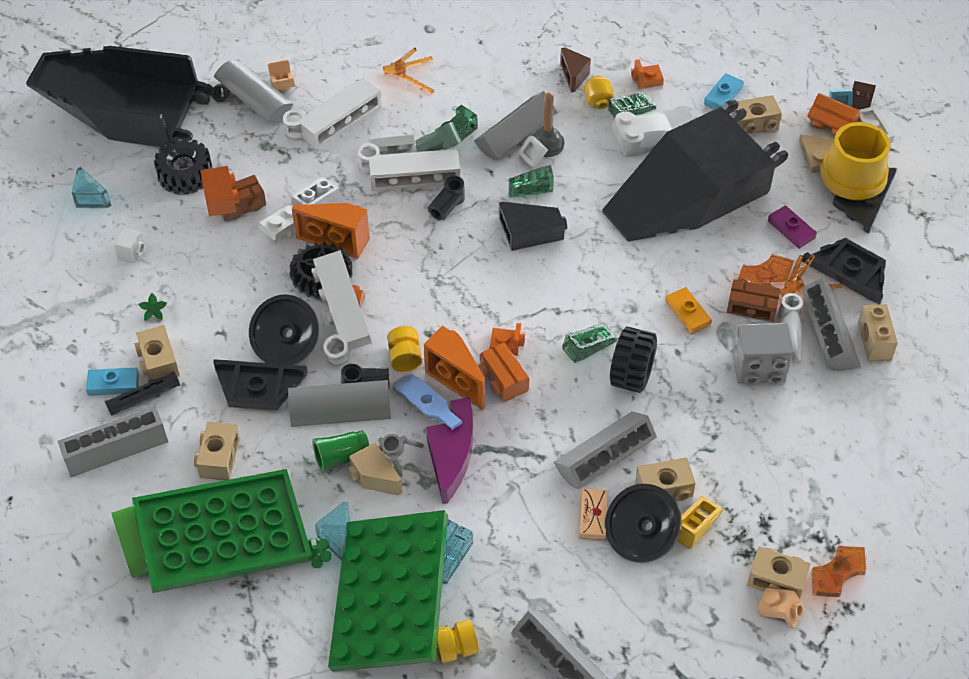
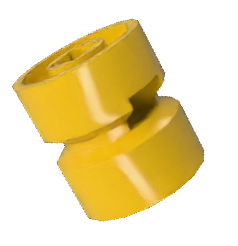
(404, 349)
(456, 641)

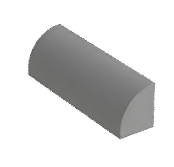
(253, 90)
(513, 127)
(830, 326)
(339, 403)
(113, 441)
(605, 449)
(555, 648)

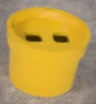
(857, 162)

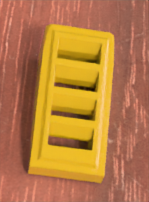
(690, 535)

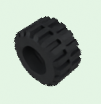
(633, 359)

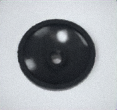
(270, 328)
(628, 519)

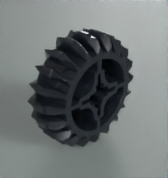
(303, 262)

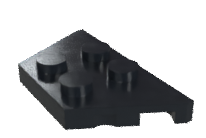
(864, 210)
(852, 267)
(257, 384)

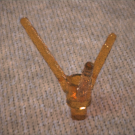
(399, 68)
(795, 282)

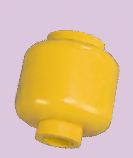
(598, 92)

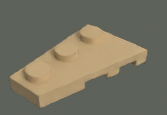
(815, 150)

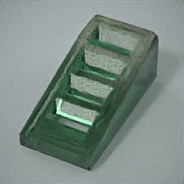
(622, 104)
(535, 182)
(578, 351)

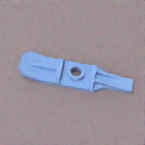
(419, 393)

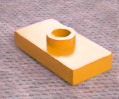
(688, 310)

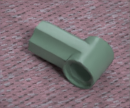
(442, 138)

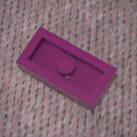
(792, 226)

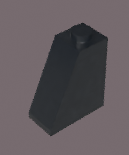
(531, 224)

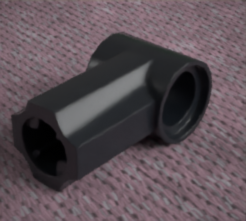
(448, 198)
(354, 374)

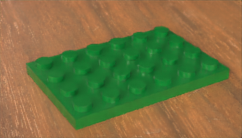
(220, 530)
(389, 592)

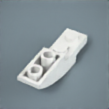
(282, 221)

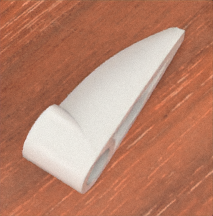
(790, 313)

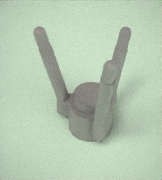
(394, 447)

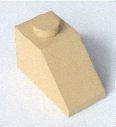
(374, 471)

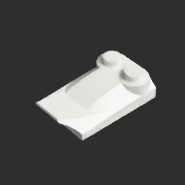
(642, 132)

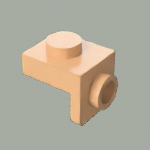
(281, 75)
(781, 604)

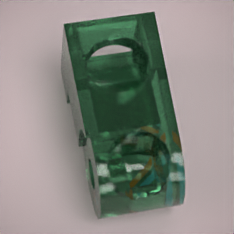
(464, 121)

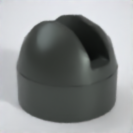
(216, 93)

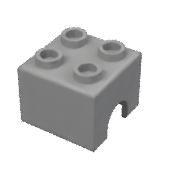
(762, 353)

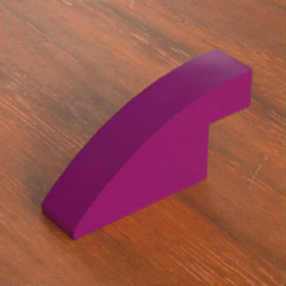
(451, 449)

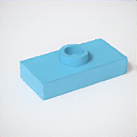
(723, 91)
(111, 381)

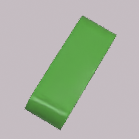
(130, 540)

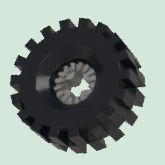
(179, 156)

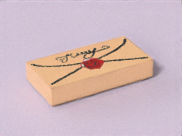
(593, 514)

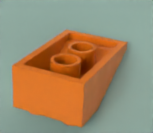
(334, 223)
(453, 365)

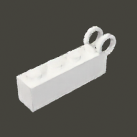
(335, 114)
(409, 169)
(343, 307)

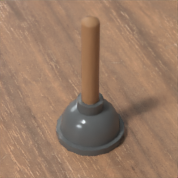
(547, 134)

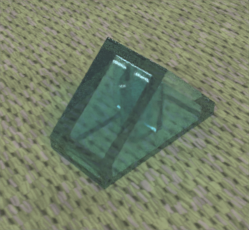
(88, 192)
(335, 528)

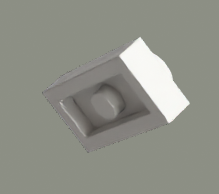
(872, 116)
(402, 142)

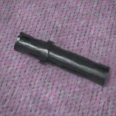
(142, 393)

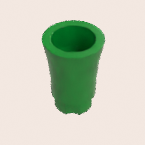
(336, 449)

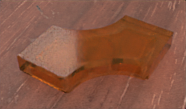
(773, 270)
(829, 578)

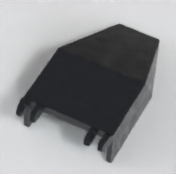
(123, 91)
(694, 176)

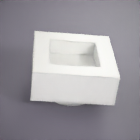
(532, 151)

